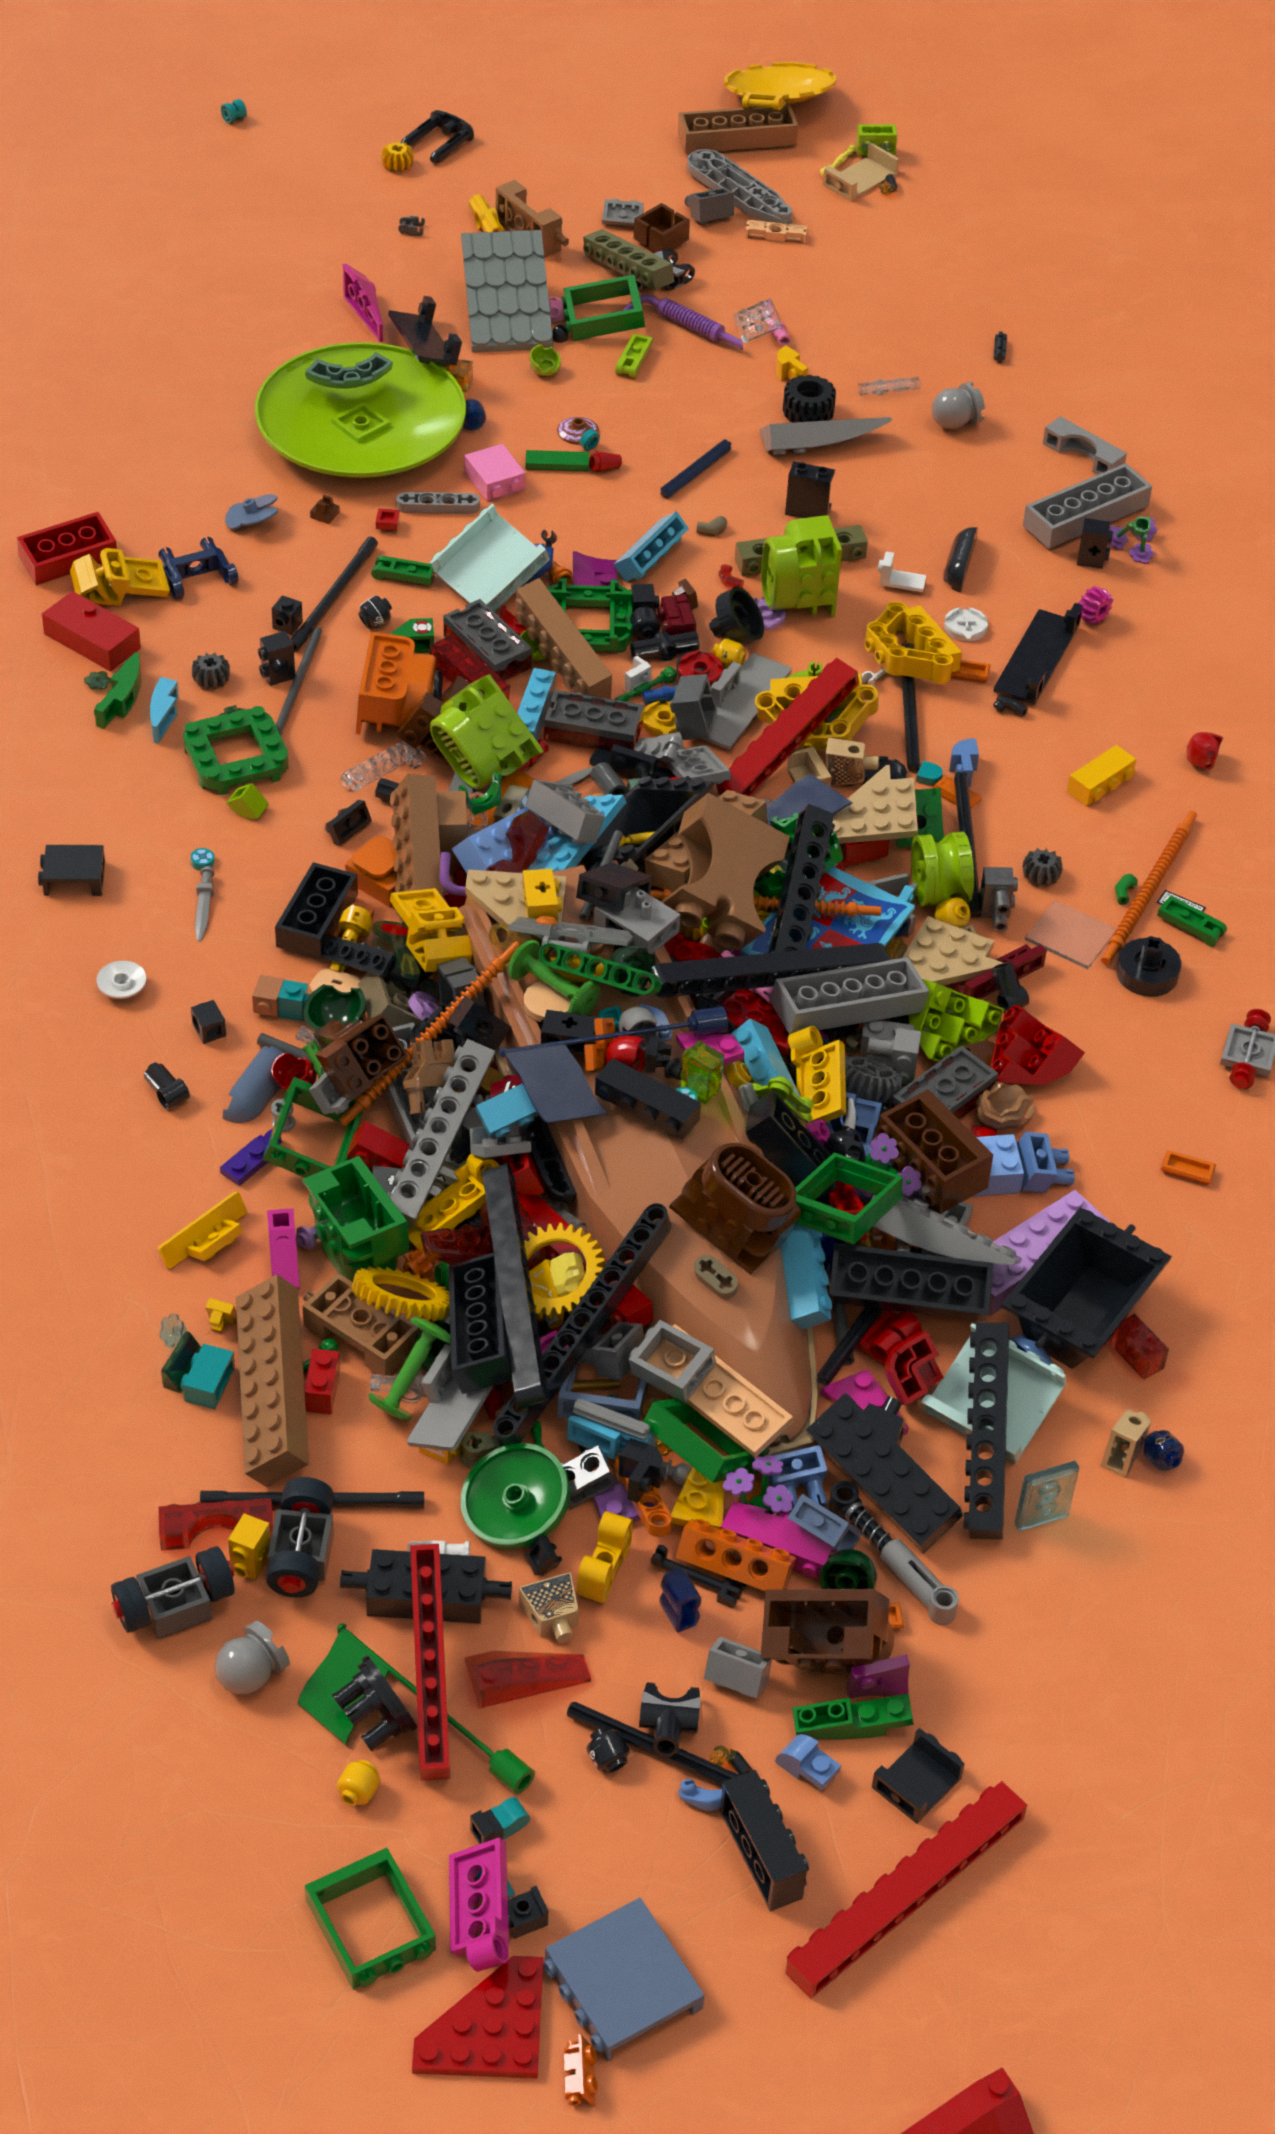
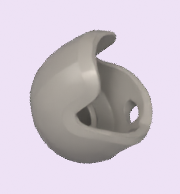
(638, 1018)

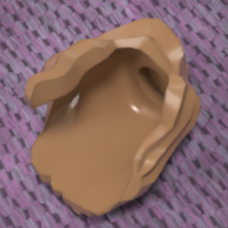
(1005, 1106)

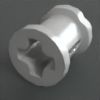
(290, 1121)

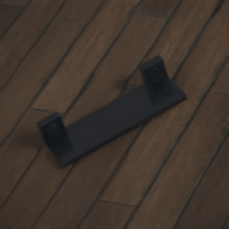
(424, 338)
(1038, 654)

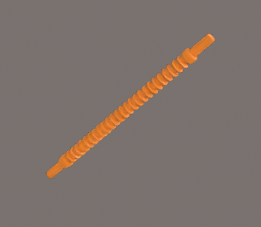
(1148, 888)
(850, 909)
(364, 1101)

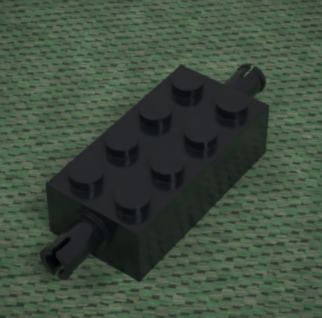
(390, 1586)

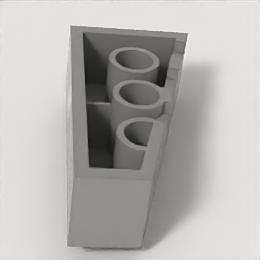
(565, 810)

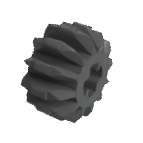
(210, 670)
(1042, 867)

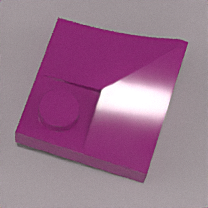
(592, 570)
(881, 1678)

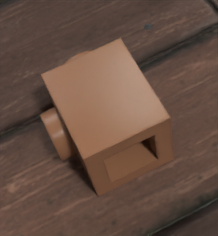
(266, 995)

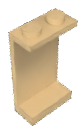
(862, 175)

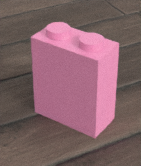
(494, 472)

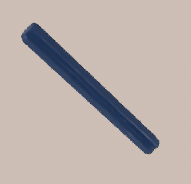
(695, 468)

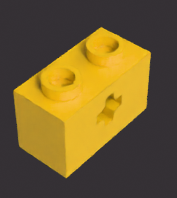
(540, 893)
(249, 1547)

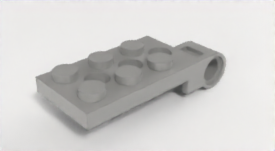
(697, 763)

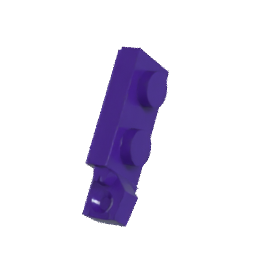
(247, 1160)

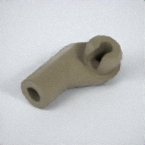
(713, 527)

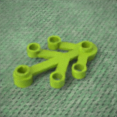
(785, 1090)

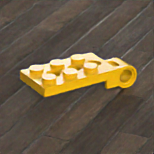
(806, 1051)
(455, 1202)

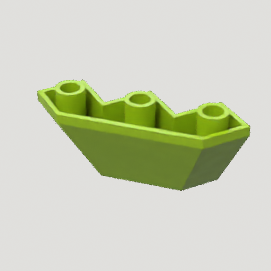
(953, 1021)

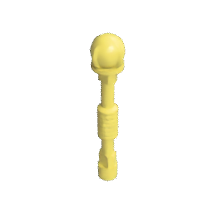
(840, 159)

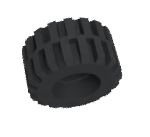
(809, 399)

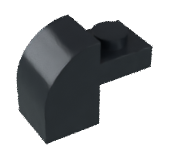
(642, 1466)

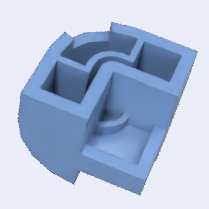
(866, 1118)

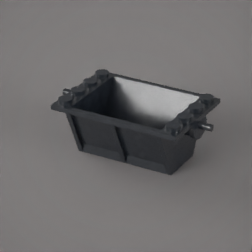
(650, 807)
(1084, 1287)

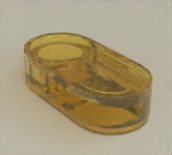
(511, 938)

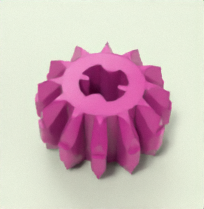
(1096, 605)

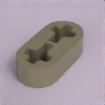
(712, 1281)

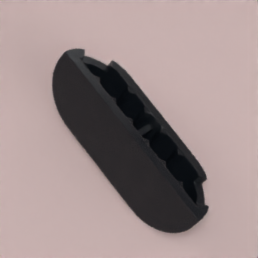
(960, 557)
(549, 1162)

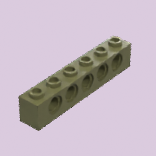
(628, 259)
(852, 541)

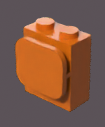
(375, 868)

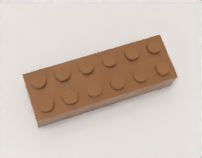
(737, 129)
(561, 641)
(416, 834)
(671, 862)

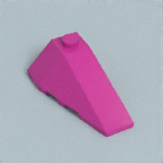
(362, 298)

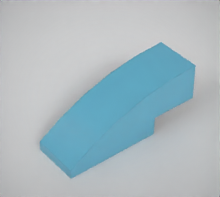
(163, 707)
(593, 1434)

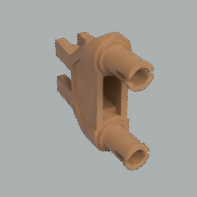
(428, 1070)

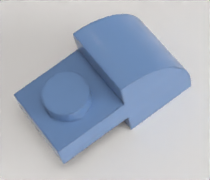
(965, 758)
(805, 1759)

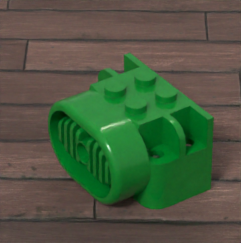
(356, 1219)

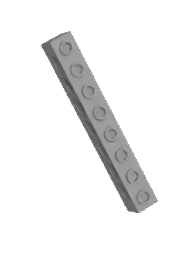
(470, 1056)

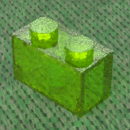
(702, 1070)

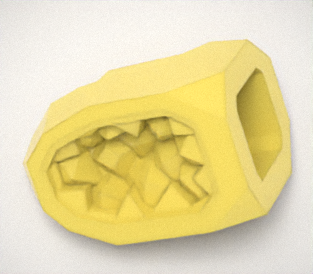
(567, 1272)

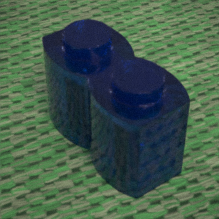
(680, 1600)

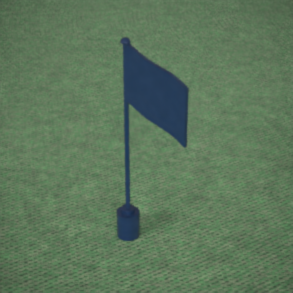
(817, 793)
(557, 1081)

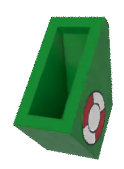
(420, 631)

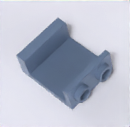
(824, 1524)

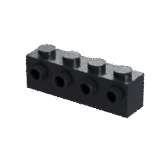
(647, 1098)

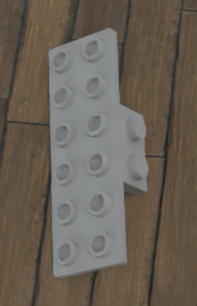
(736, 695)
(449, 1410)

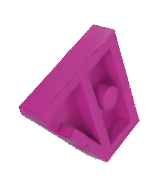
(723, 1043)

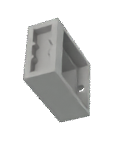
(693, 1374)

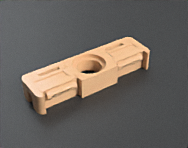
(776, 231)

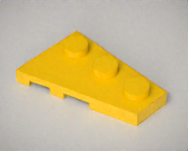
(699, 1501)

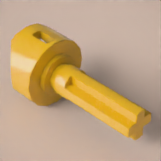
(354, 927)

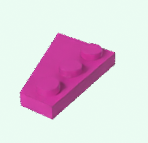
(861, 1388)

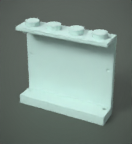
(488, 560)
(1031, 1394)

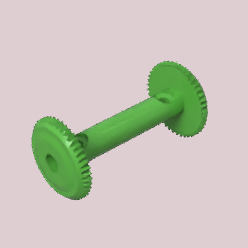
(525, 960)
(410, 1368)

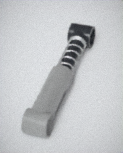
(896, 1555)

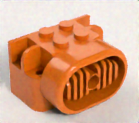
(392, 680)

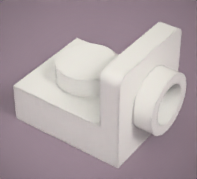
(638, 675)

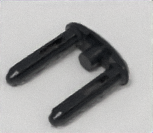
(448, 124)

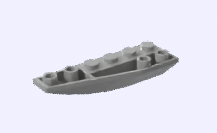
(933, 1232)

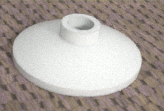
(121, 979)

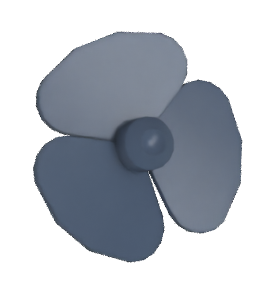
(251, 511)

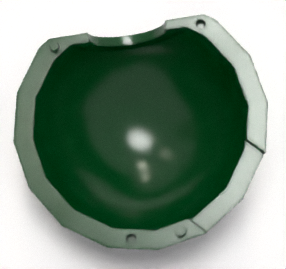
(330, 1004)

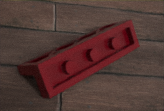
(1024, 961)

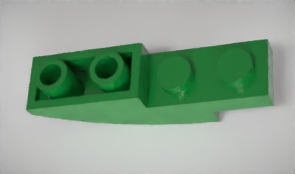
(123, 694)
(849, 1720)

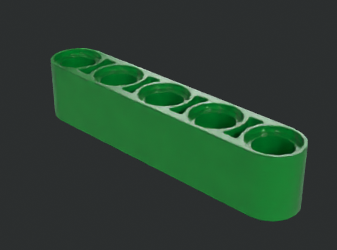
(588, 969)

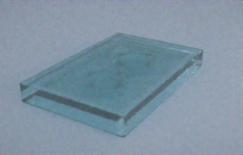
(1046, 1495)

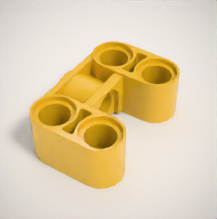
(599, 1571)

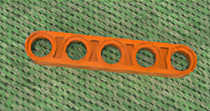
(649, 1514)

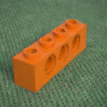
(721, 1561)

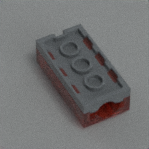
(489, 639)
(592, 721)
(954, 1081)

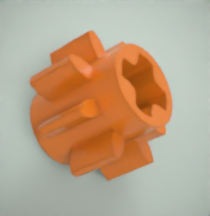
(419, 1263)

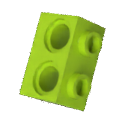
(877, 135)

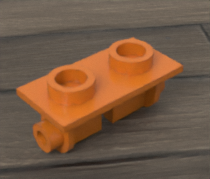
(580, 2058)

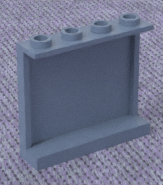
(621, 1977)

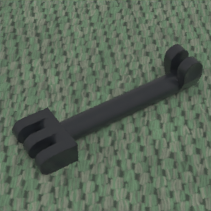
(728, 1590)

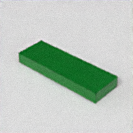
(557, 460)

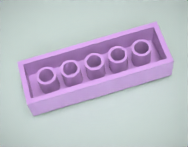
(1030, 1241)

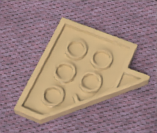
(879, 811)

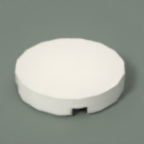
(966, 624)

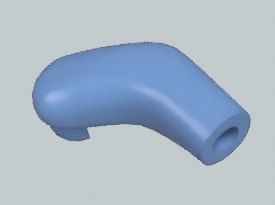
(661, 1020)
(1029, 1345)
(698, 1797)

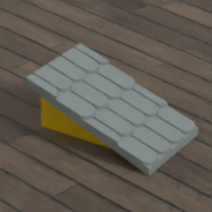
(506, 290)

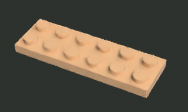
(727, 1400)

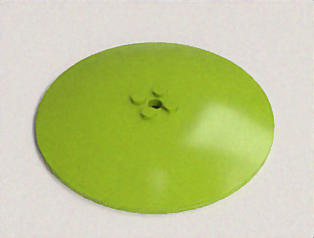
(363, 429)

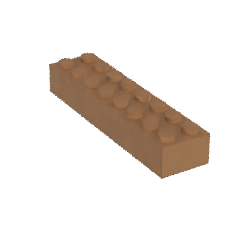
(271, 1381)

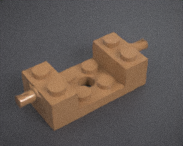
(518, 216)
(381, 1338)

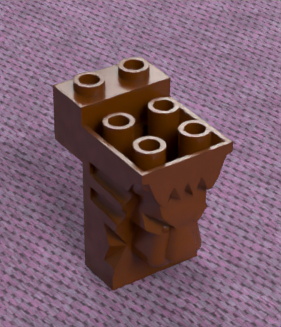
(416, 726)
(358, 1053)

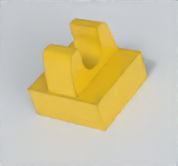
(220, 1314)

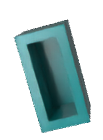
(208, 1376)

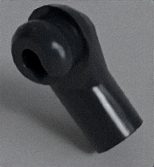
(1014, 705)

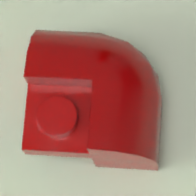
(912, 1367)

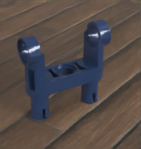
(210, 560)

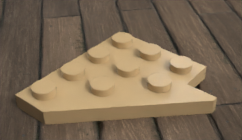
(502, 894)
(949, 953)

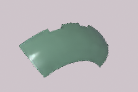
(350, 377)

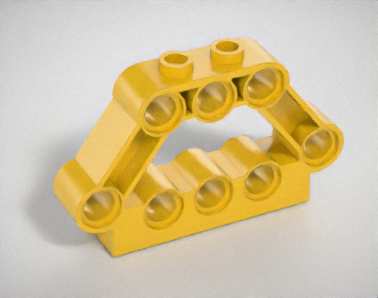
(934, 651)
(849, 721)

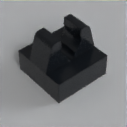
(655, 1054)
(542, 1555)

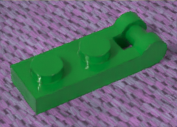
(402, 570)
(1192, 920)

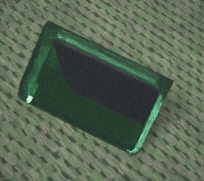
(179, 1362)

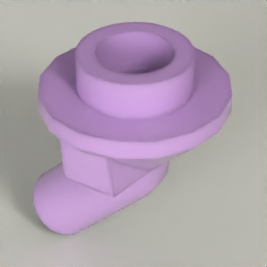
(306, 1237)

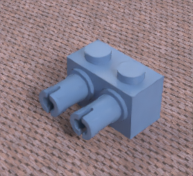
(1039, 1163)
(802, 1468)

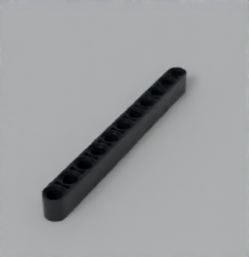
(758, 969)
(515, 1286)
(588, 1313)

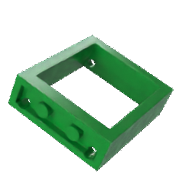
(604, 323)
(291, 1160)
(854, 1173)
(668, 1422)
(351, 1878)

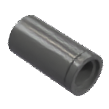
(608, 780)

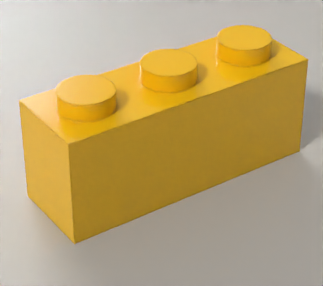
(1101, 775)

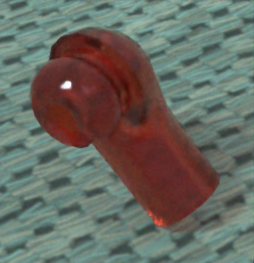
(727, 578)

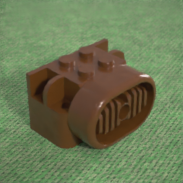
(740, 1204)
(806, 1625)

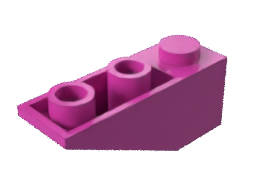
(283, 1245)

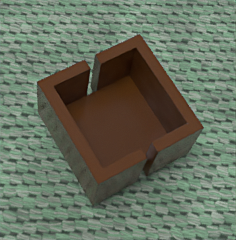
(661, 228)

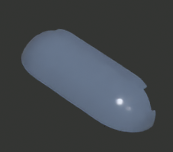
(253, 1088)

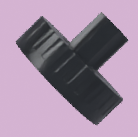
(737, 617)
(1147, 955)

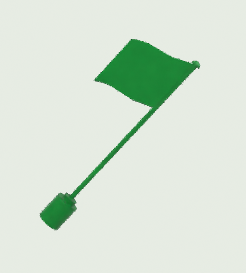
(338, 1671)

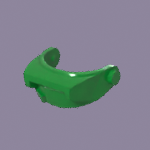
(487, 801)

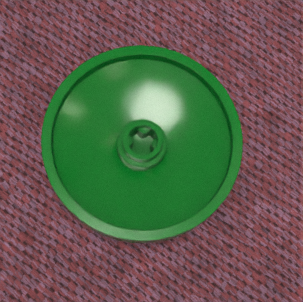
(515, 1495)

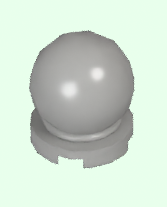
(957, 406)
(247, 1661)

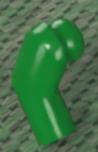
(1121, 887)

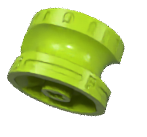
(942, 868)

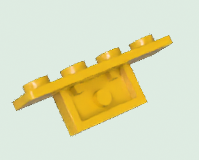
(206, 1233)

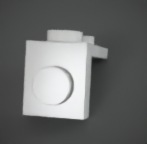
(899, 579)

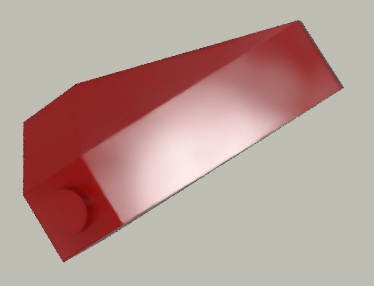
(984, 2107)

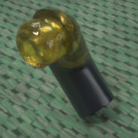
(890, 185)
(724, 1754)

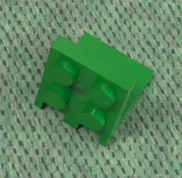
(930, 808)

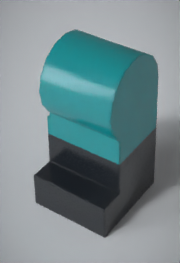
(499, 1821)

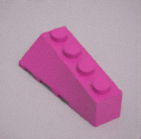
(781, 1533)

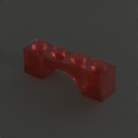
(526, 837)
(183, 1523)

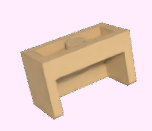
(807, 762)

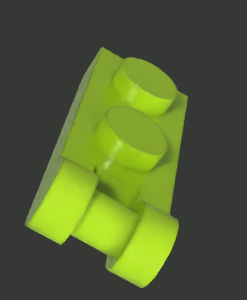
(634, 355)

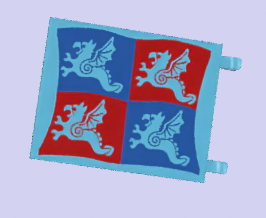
(845, 930)

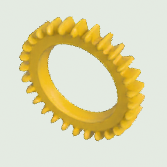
(594, 1264)
(365, 1288)

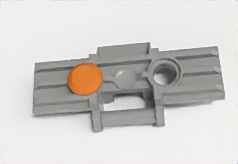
(555, 932)

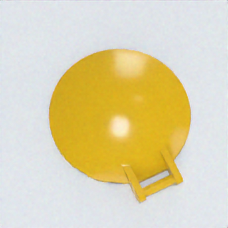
(779, 84)

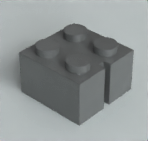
(692, 709)
(454, 977)

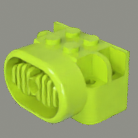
(802, 566)
(482, 734)

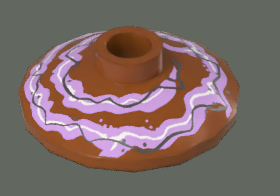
(574, 427)

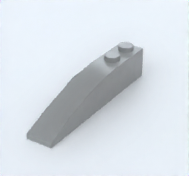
(815, 434)

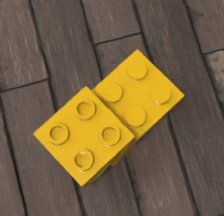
(117, 576)
(431, 927)

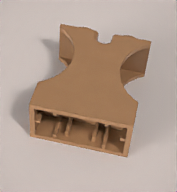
(725, 859)

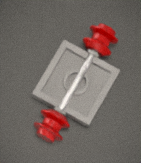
(1249, 1049)

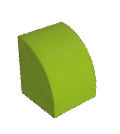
(247, 802)

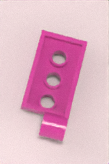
(493, 1944)

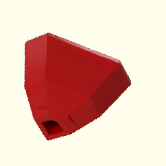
(1031, 1051)

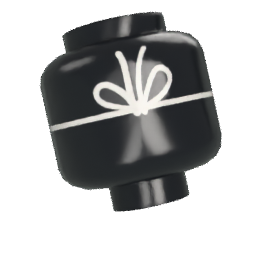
(375, 612)

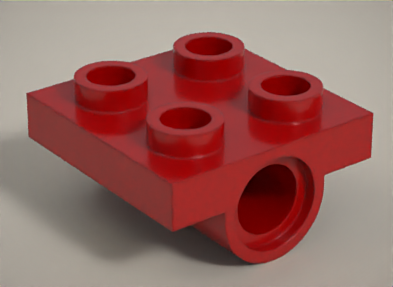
(888, 1333)

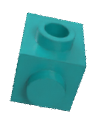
(292, 1000)

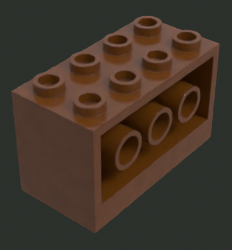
(938, 1146)

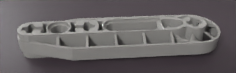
(749, 193)

